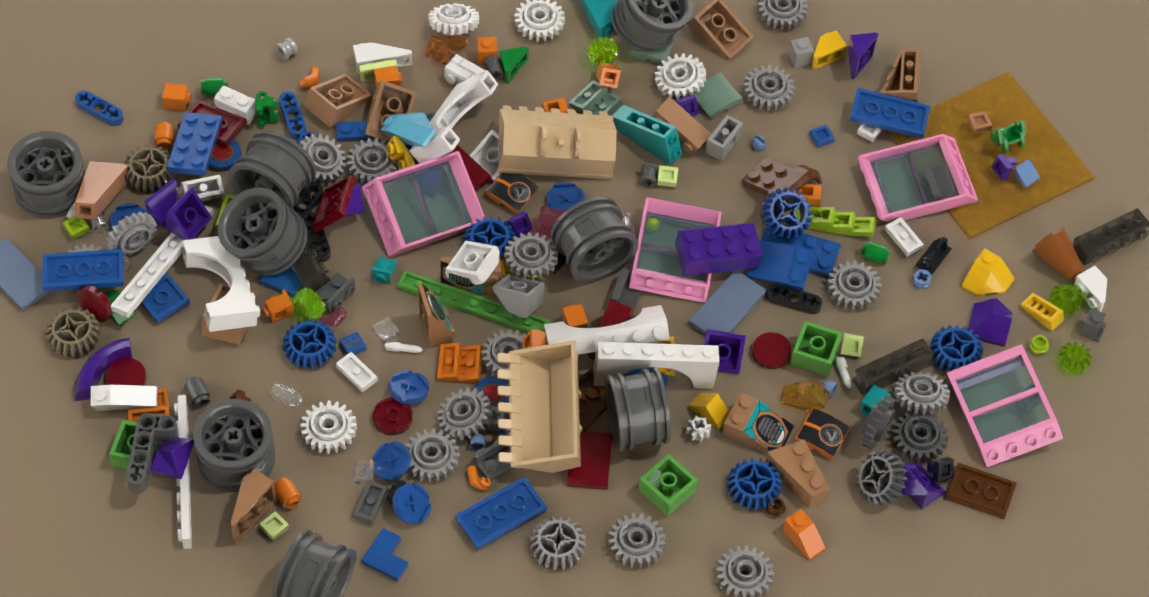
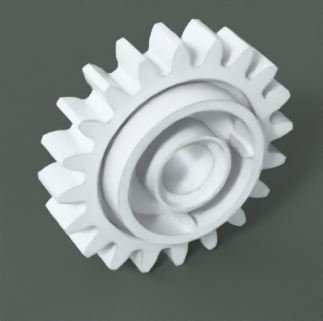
(453, 19)
(539, 19)
(669, 79)
(342, 427)

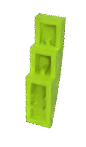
(843, 223)

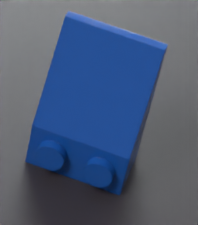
(783, 265)

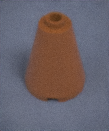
(1059, 254)

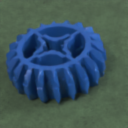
(783, 206)
(497, 230)
(959, 345)
(312, 349)
(744, 489)

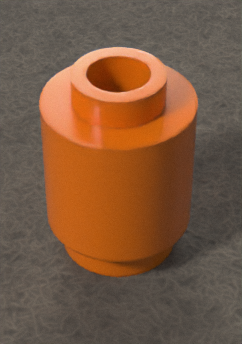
(164, 135)
(287, 493)

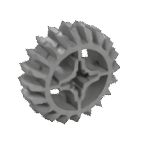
(543, 540)

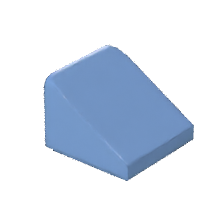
(1026, 173)

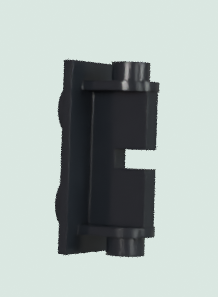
(934, 255)

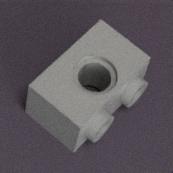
(724, 138)

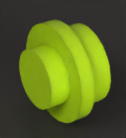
(1039, 344)

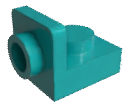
(383, 270)

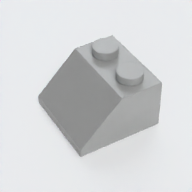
(519, 294)

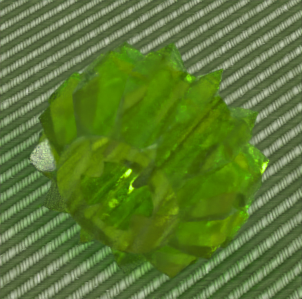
(602, 50)
(1067, 298)
(308, 304)
(1074, 358)

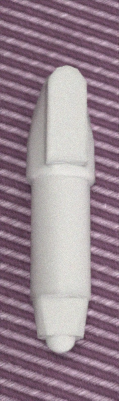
(397, 347)
(842, 369)

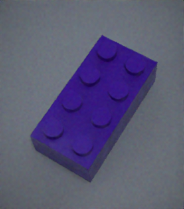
(718, 249)

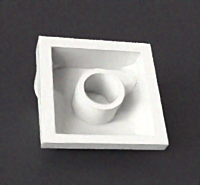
(487, 154)
(474, 261)

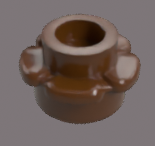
(779, 503)

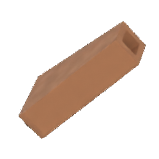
(99, 188)

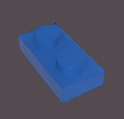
(352, 131)

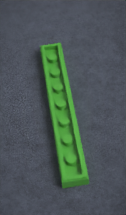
(471, 303)

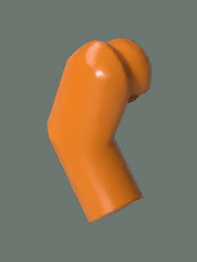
(311, 80)
(475, 481)

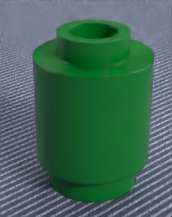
(212, 85)
(875, 252)

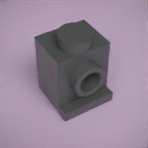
(1094, 325)

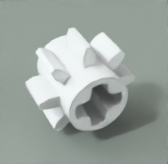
(698, 429)

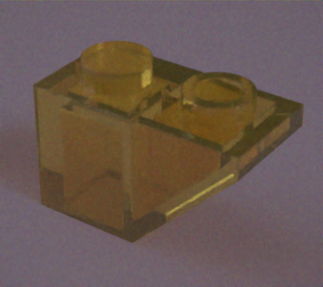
(805, 395)

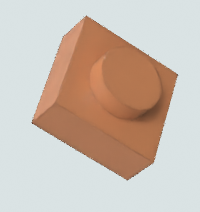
(979, 122)

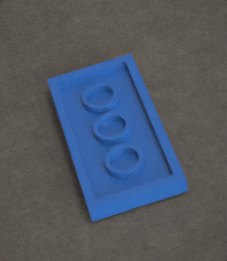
(890, 113)
(194, 144)
(824, 250)
(82, 269)
(500, 513)

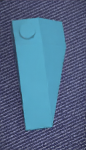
(410, 128)

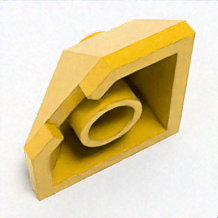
(988, 275)

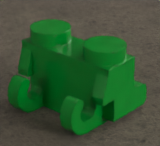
(266, 109)
(1009, 135)

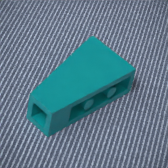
(599, 15)
(649, 133)

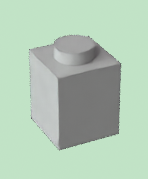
(801, 52)

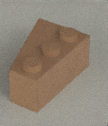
(905, 76)
(690, 132)
(800, 472)

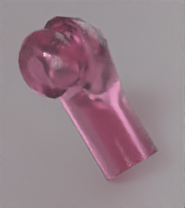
(335, 319)

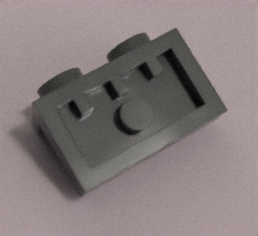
(336, 292)
(488, 461)

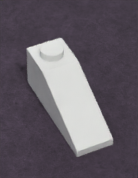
(374, 53)
(123, 397)

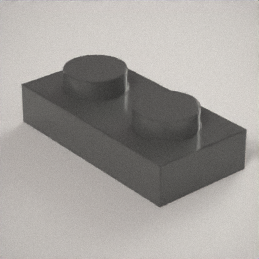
(370, 502)

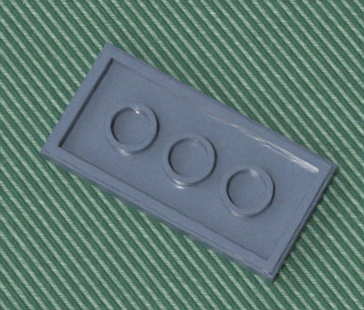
(19, 277)
(728, 304)

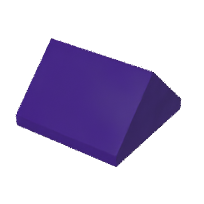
(187, 216)
(730, 349)

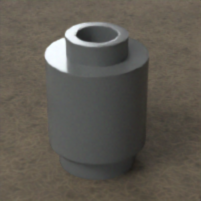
(197, 392)

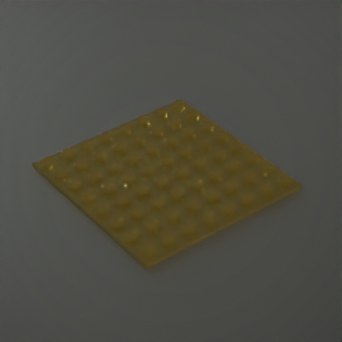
(1047, 150)

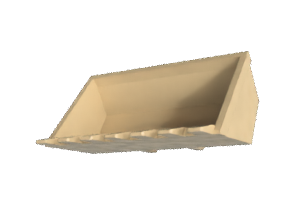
(556, 143)
(541, 407)

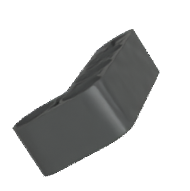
(145, 453)

